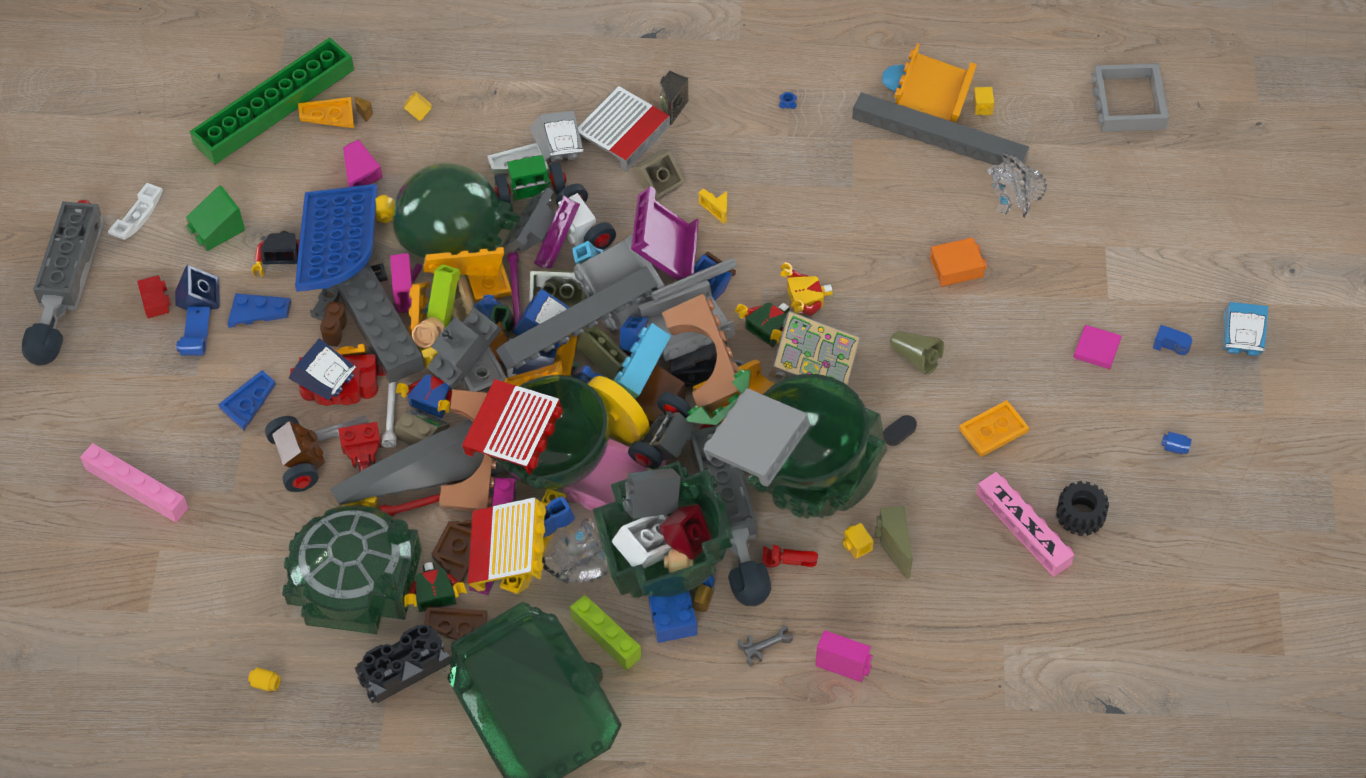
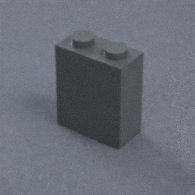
(652, 493)

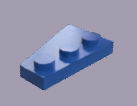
(252, 308)

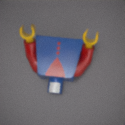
(428, 395)

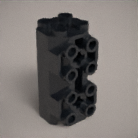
(397, 666)

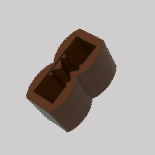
(333, 323)

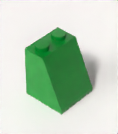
(215, 219)

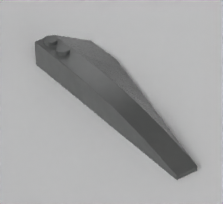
(416, 467)

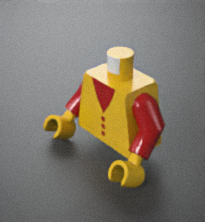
(804, 291)

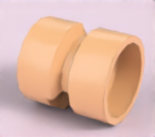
(427, 332)

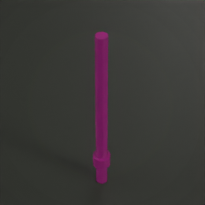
(513, 258)

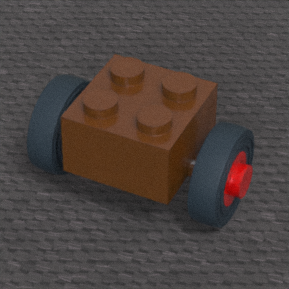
(297, 450)

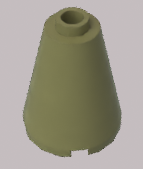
(918, 350)

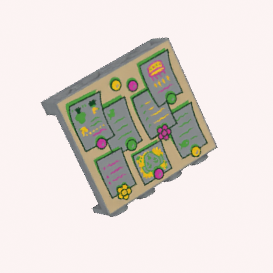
(813, 349)

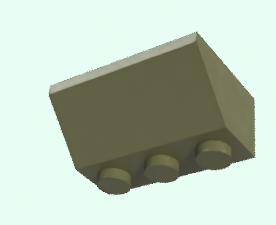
(558, 283)

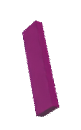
(557, 233)

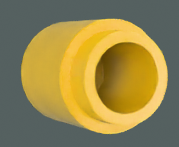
(264, 679)

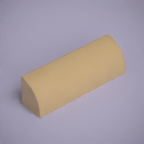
(464, 299)

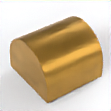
(702, 598)

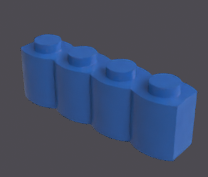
(557, 515)

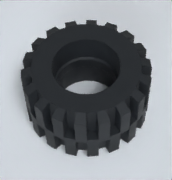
(1086, 495)

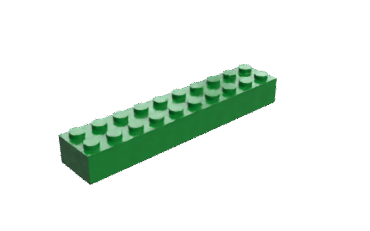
(271, 100)

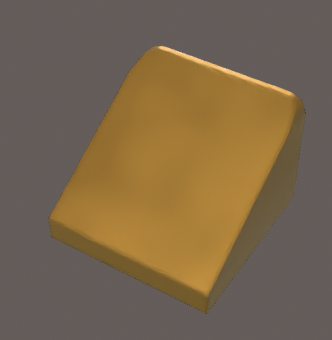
(364, 108)

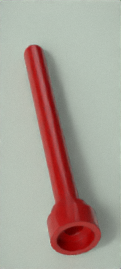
(410, 505)

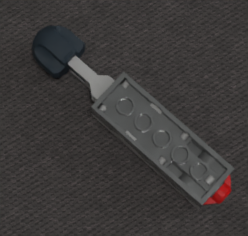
(62, 276)
(750, 580)

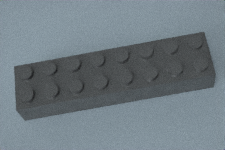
(380, 325)

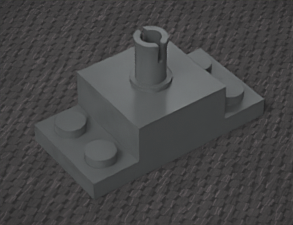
(532, 224)
(462, 346)

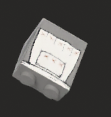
(557, 136)

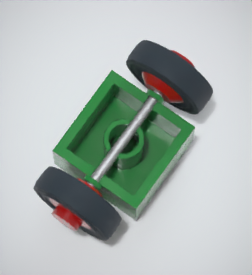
(529, 178)

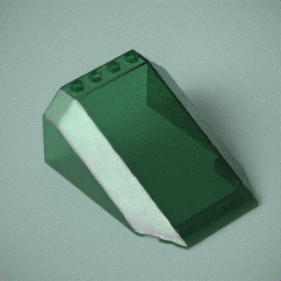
(531, 695)

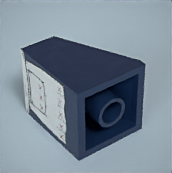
(323, 370)

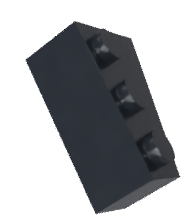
(695, 366)

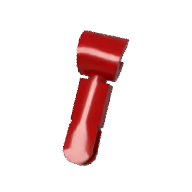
(773, 557)

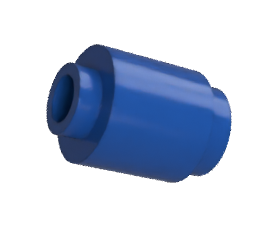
(1176, 443)

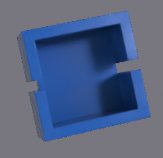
(674, 617)

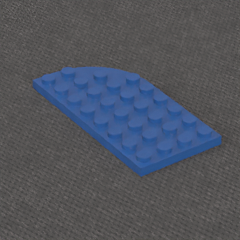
(335, 235)

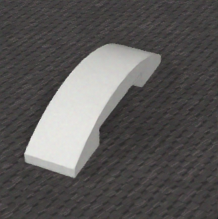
(138, 214)

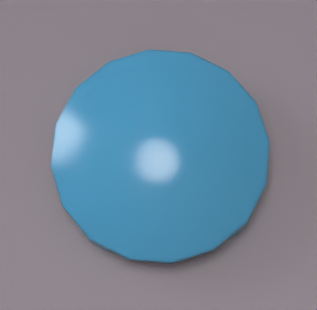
(892, 76)

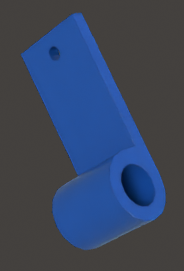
(195, 332)

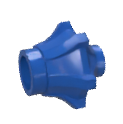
(486, 305)

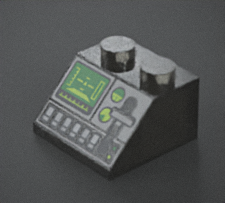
(674, 94)

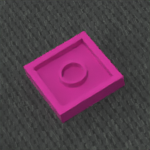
(1097, 346)

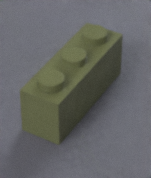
(602, 351)

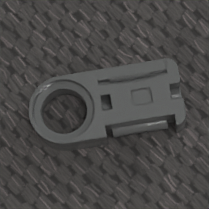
(319, 310)

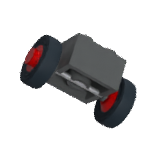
(666, 433)

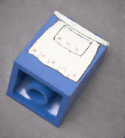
(539, 310)

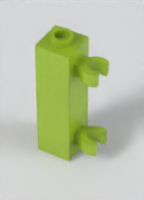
(443, 293)

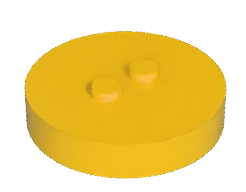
(625, 415)

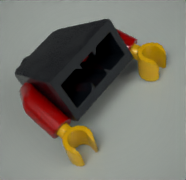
(276, 249)

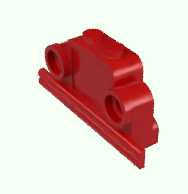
(361, 385)

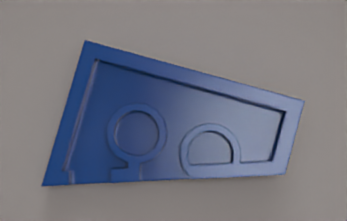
(247, 400)

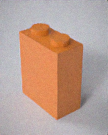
(957, 261)

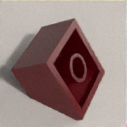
(686, 531)

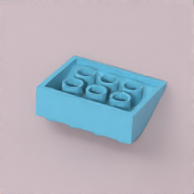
(642, 360)

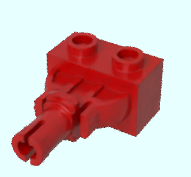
(360, 443)

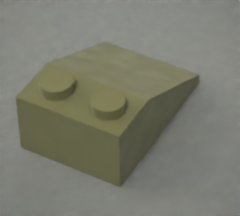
(894, 537)

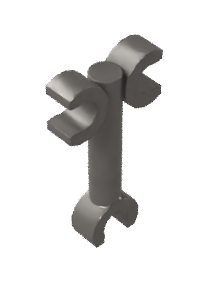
(753, 650)

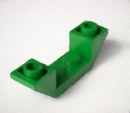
(701, 415)

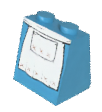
(1245, 328)

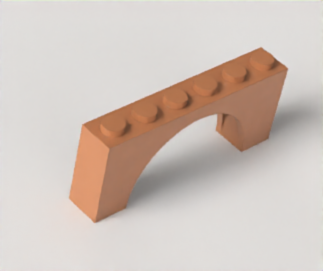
(698, 317)
(473, 492)

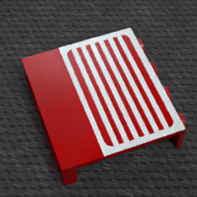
(513, 425)

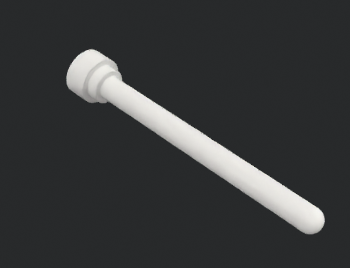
(389, 438)

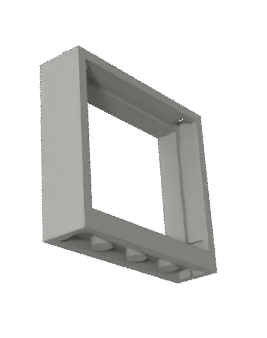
(1130, 122)

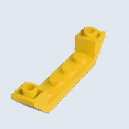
(520, 583)

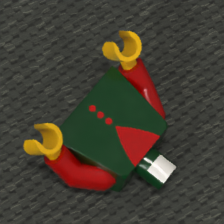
(764, 321)
(433, 589)

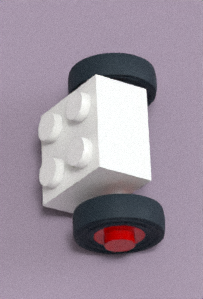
(584, 223)

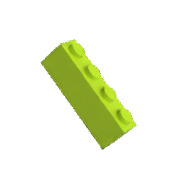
(605, 632)

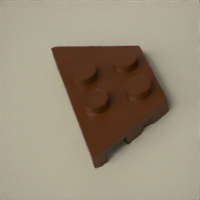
(454, 549)

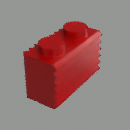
(153, 296)

